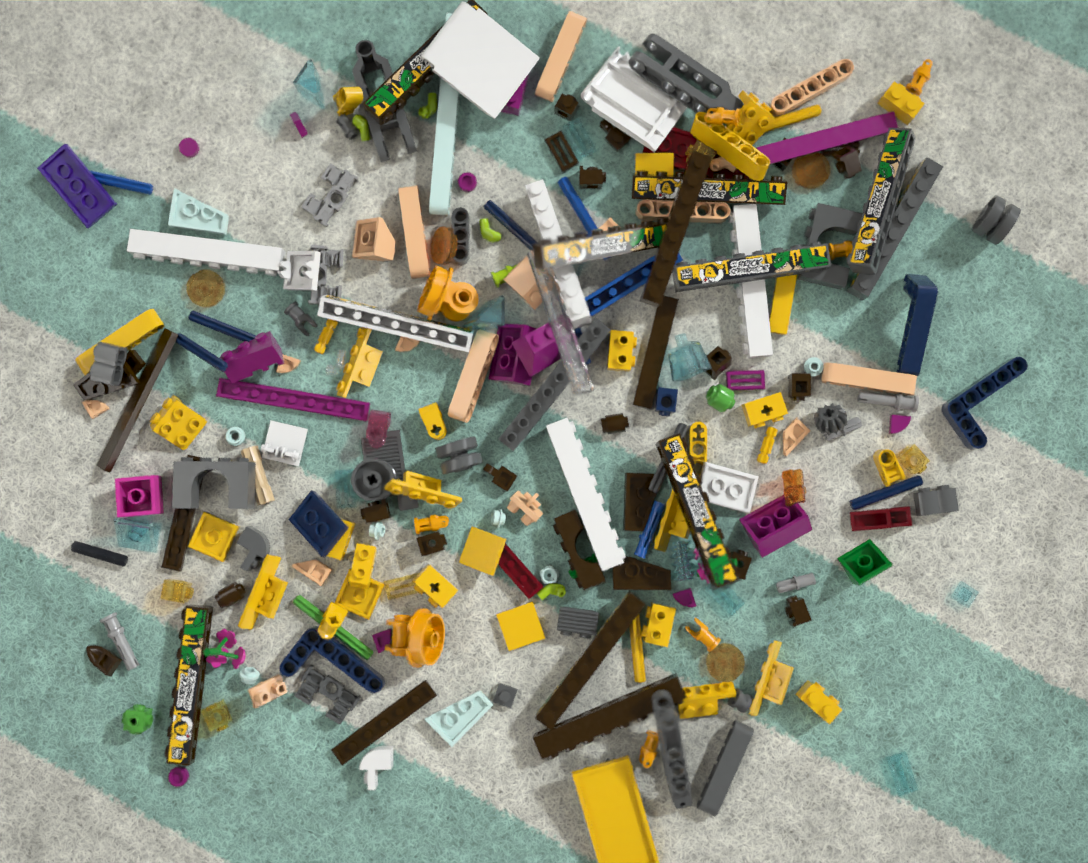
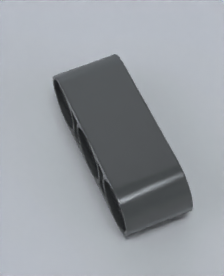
(461, 227)

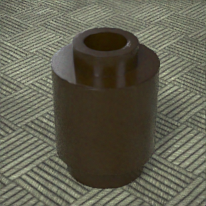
(614, 423)
(230, 594)

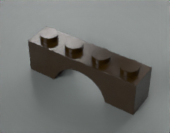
(588, 573)

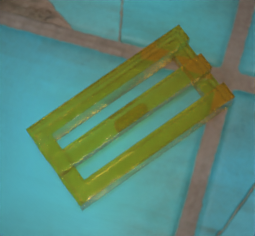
(388, 589)

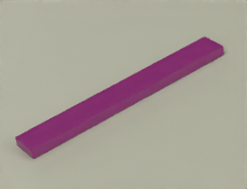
(829, 138)
(293, 399)

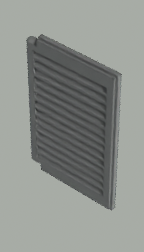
(390, 452)

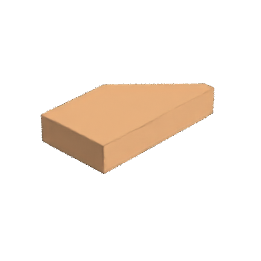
(793, 435)
(314, 570)

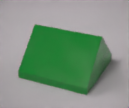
(864, 562)

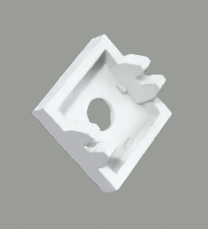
(292, 268)

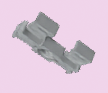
(326, 210)
(326, 258)

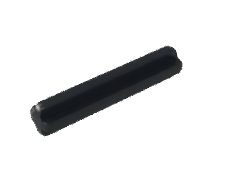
(99, 553)

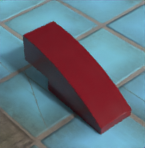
(881, 518)

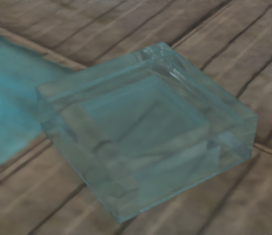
(964, 594)

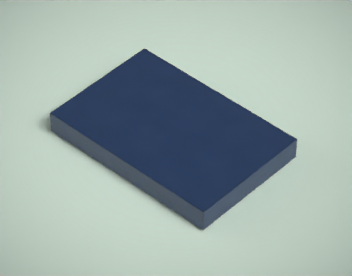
(318, 523)

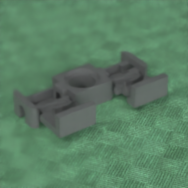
(344, 698)

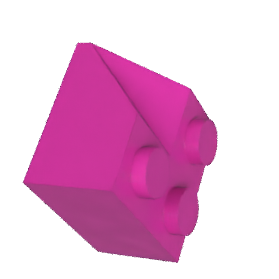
(139, 496)

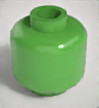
(720, 398)

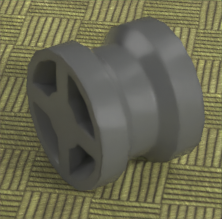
(741, 701)

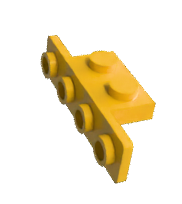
(361, 365)
(423, 488)
(671, 523)
(265, 594)
(773, 680)
(703, 699)

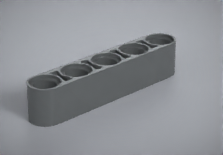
(725, 769)

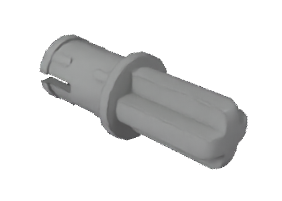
(852, 424)
(796, 583)

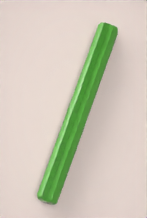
(341, 633)

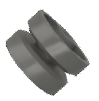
(996, 220)
(459, 456)
(363, 476)

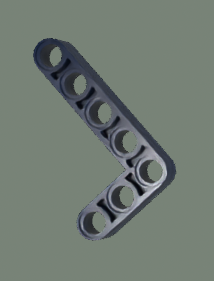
(918, 323)
(977, 396)
(333, 657)

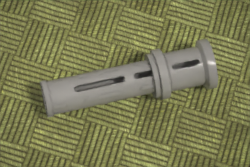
(896, 401)
(115, 632)

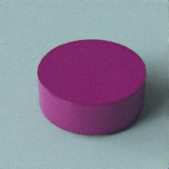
(188, 147)
(467, 182)
(178, 776)

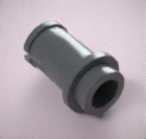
(350, 131)

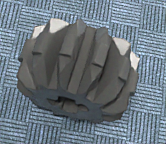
(830, 419)

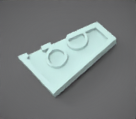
(194, 215)
(459, 717)

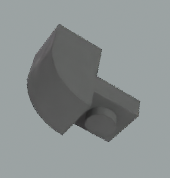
(257, 544)

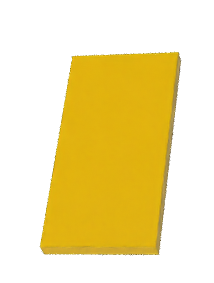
(615, 812)

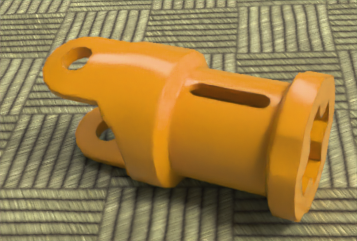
(921, 75)
(722, 116)
(840, 250)
(432, 523)
(704, 635)
(649, 750)

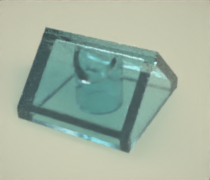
(309, 84)
(488, 316)
(137, 533)

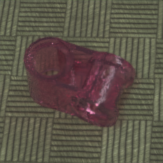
(378, 425)

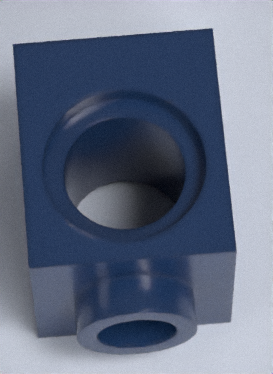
(669, 393)

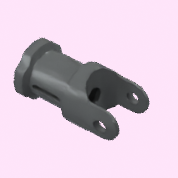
(299, 317)

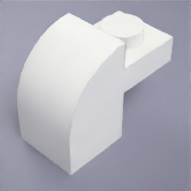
(376, 759)

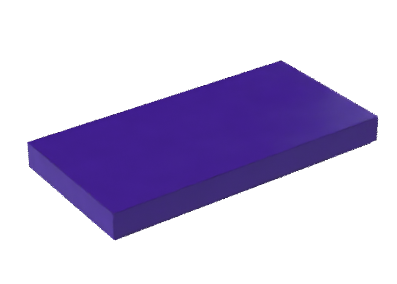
(77, 186)

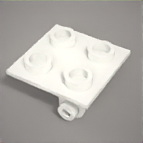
(284, 443)

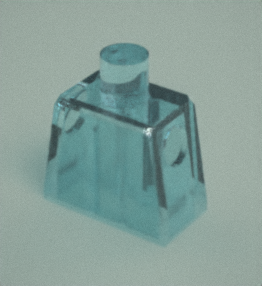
(687, 359)

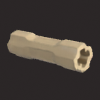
(263, 491)

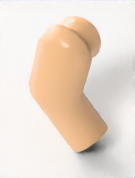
(720, 163)

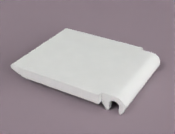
(479, 59)
(632, 102)

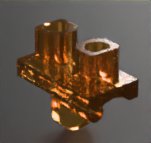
(794, 487)

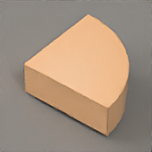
(406, 344)
(289, 364)
(95, 408)

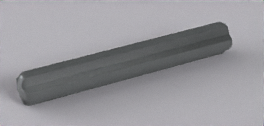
(661, 473)

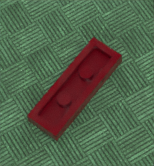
(519, 572)

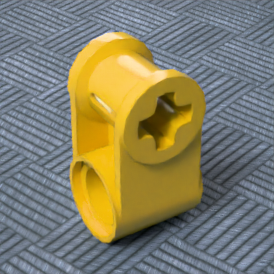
(348, 99)
(431, 418)
(890, 470)
(331, 620)

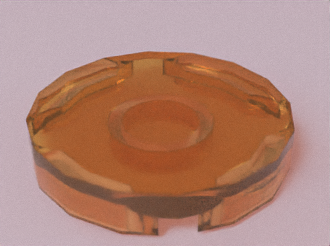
(811, 170)
(443, 245)
(205, 288)
(725, 662)

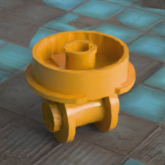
(449, 298)
(417, 637)

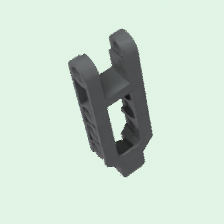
(674, 59)
(368, 62)
(672, 750)

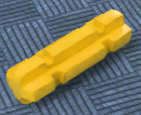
(325, 336)
(767, 445)

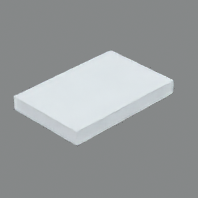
(728, 487)

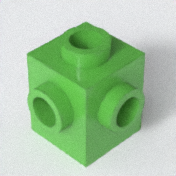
(141, 715)

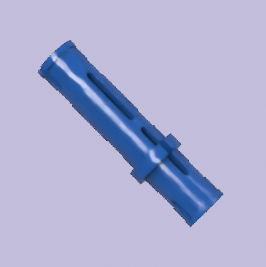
(650, 528)

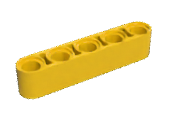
(731, 147)
(126, 336)

